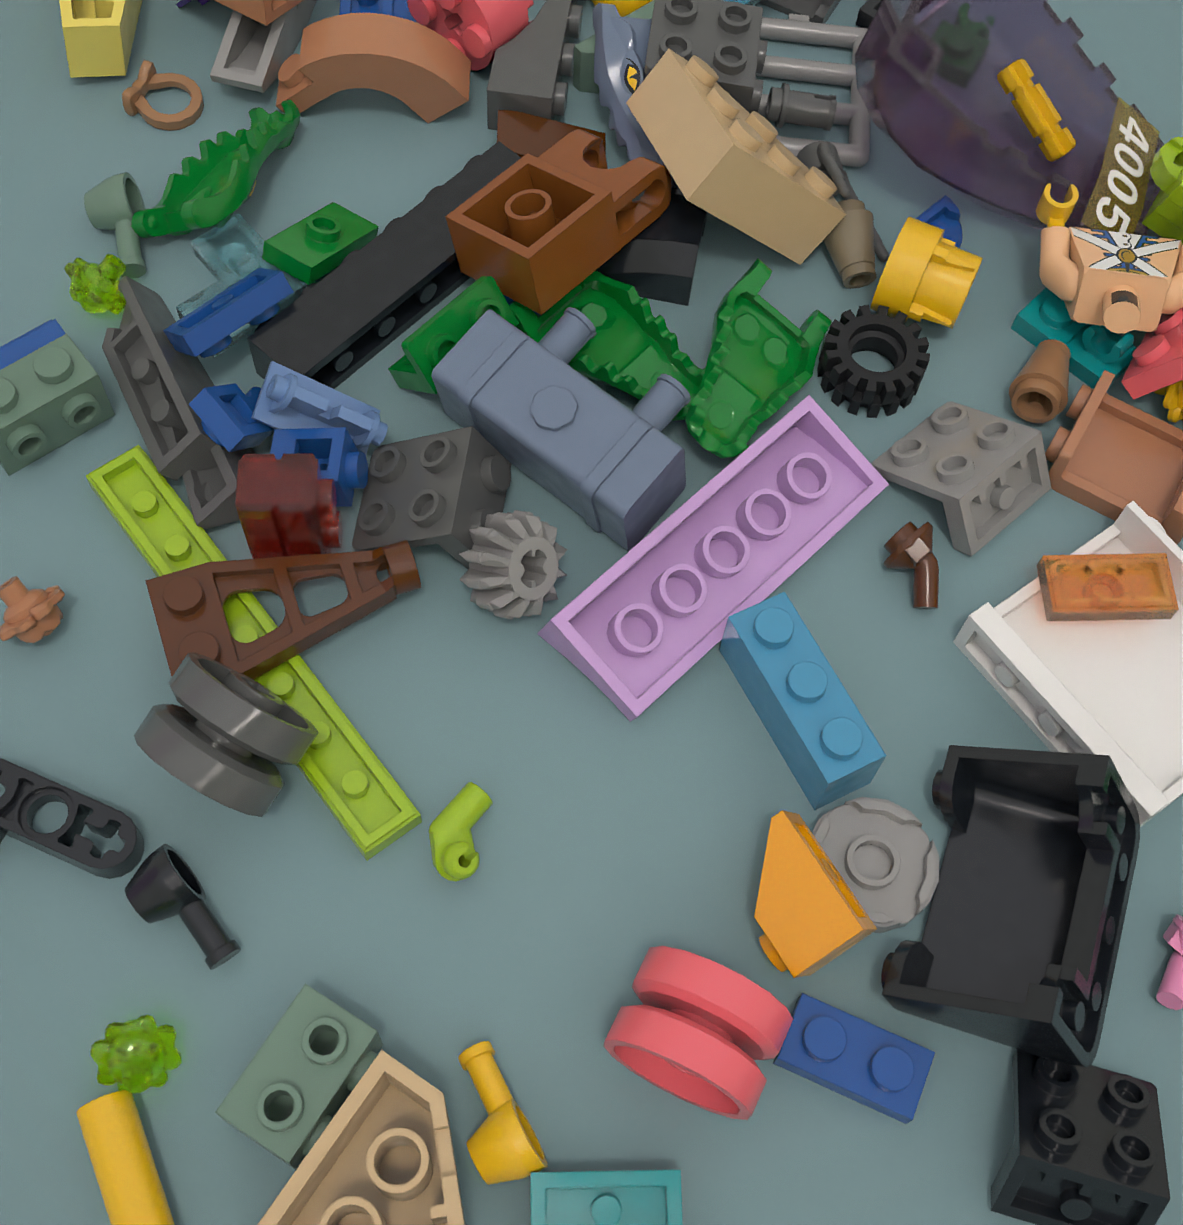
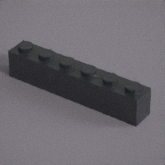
(377, 288)

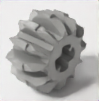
(513, 564)

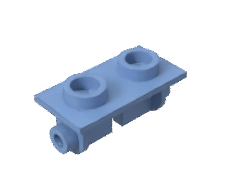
(299, 402)

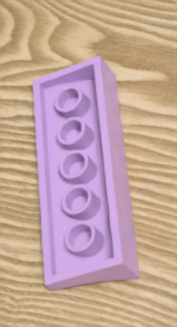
(714, 558)

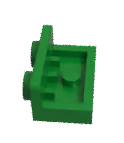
(442, 332)

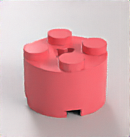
(473, 25)

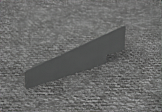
(158, 391)

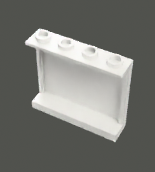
(1099, 681)

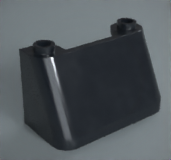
(1023, 901)

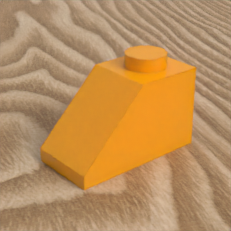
(804, 901)

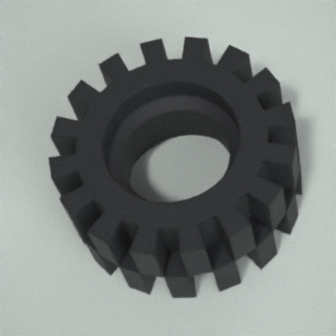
(879, 335)

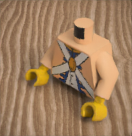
(1107, 274)

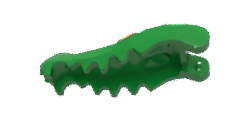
(221, 179)
(629, 342)
(751, 365)

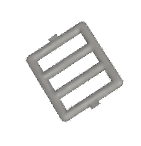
(855, 115)

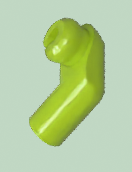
(451, 833)

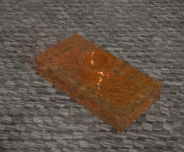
(1107, 587)

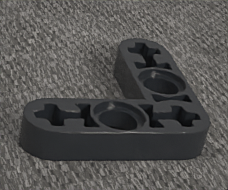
(29, 791)

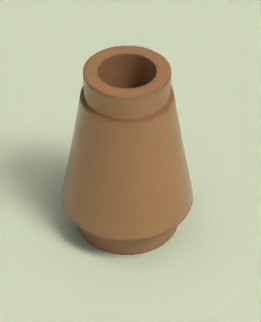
(1042, 384)

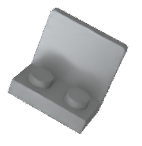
(975, 465)

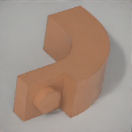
(377, 55)

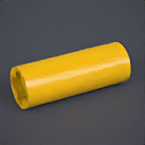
(123, 1161)

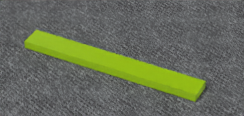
(339, 760)

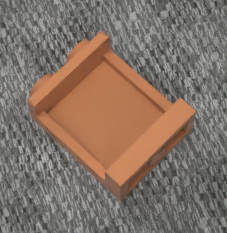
(1119, 458)

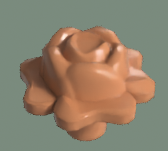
(29, 612)

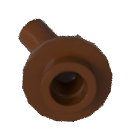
(913, 550)

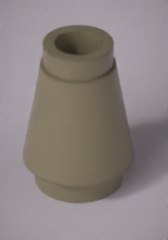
(853, 245)

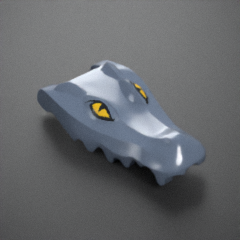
(619, 71)

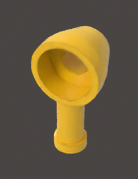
(505, 1142)

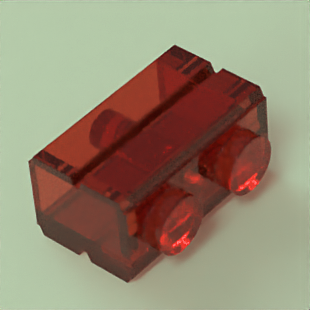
(286, 506)

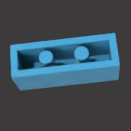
(800, 700)

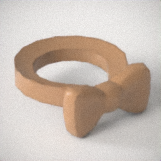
(148, 79)

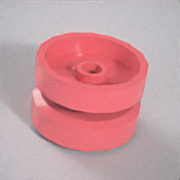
(699, 1031)

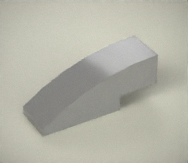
(254, 52)

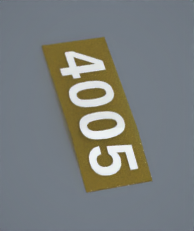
(1124, 173)

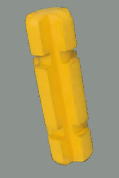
(1036, 110)

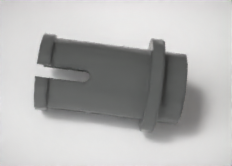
(800, 108)

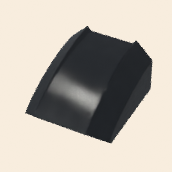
(663, 255)

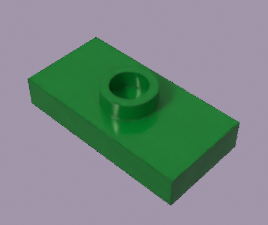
(318, 242)

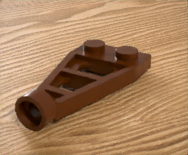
(192, 603)

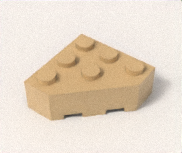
(733, 159)
(378, 1159)

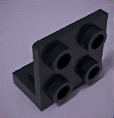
(1082, 1147)

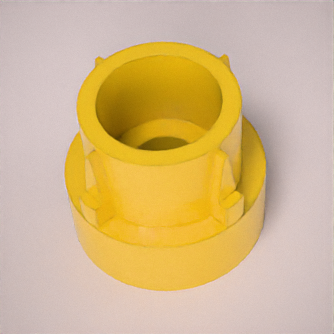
(926, 275)

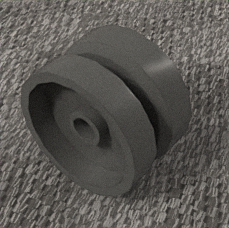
(225, 735)

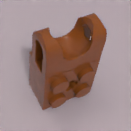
(556, 218)

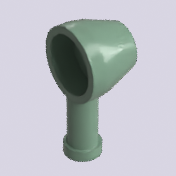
(111, 207)

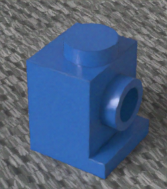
(336, 456)

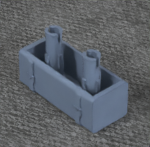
(563, 427)

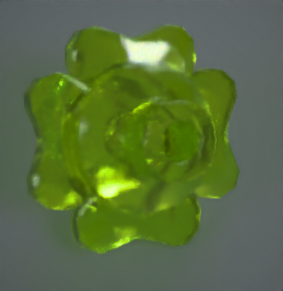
(97, 284)
(136, 1054)

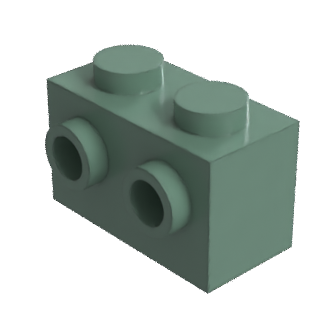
(48, 402)
(300, 1076)

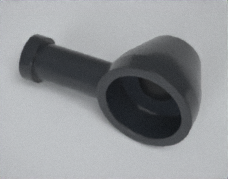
(169, 888)

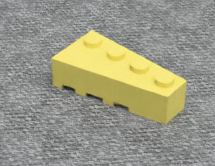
(99, 35)

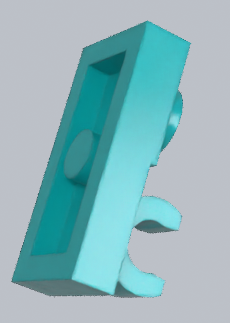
(1091, 346)

